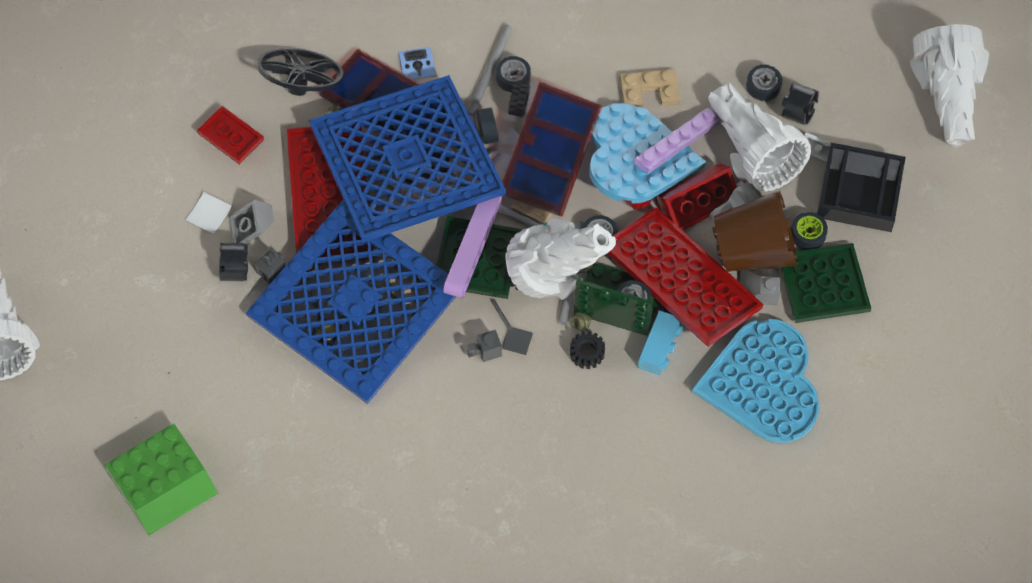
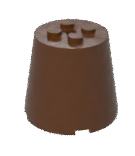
(755, 235)

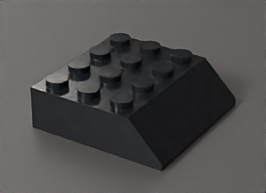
(861, 187)

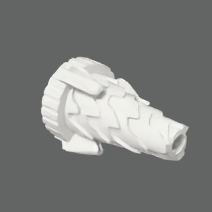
(949, 63)
(766, 149)
(548, 257)
(16, 339)

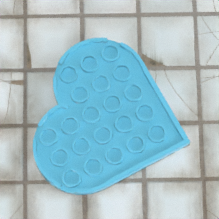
(620, 137)
(763, 383)

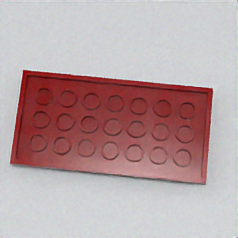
(314, 188)
(683, 277)

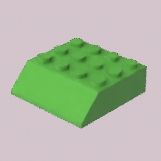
(161, 479)

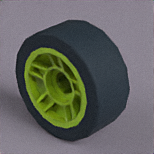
(805, 222)

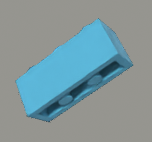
(660, 343)

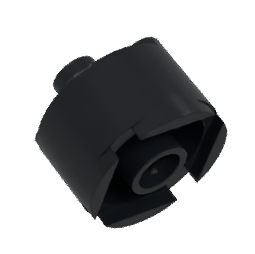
(800, 103)
(233, 262)

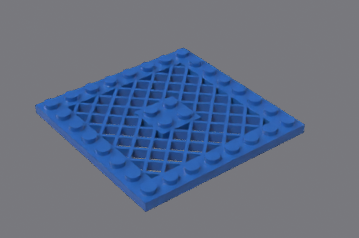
(406, 158)
(354, 302)

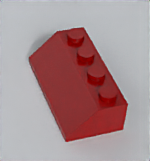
(697, 196)

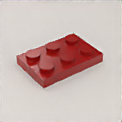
(230, 135)

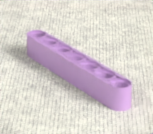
(471, 247)

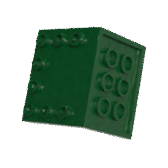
(603, 303)

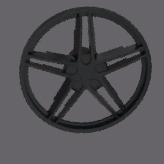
(299, 72)

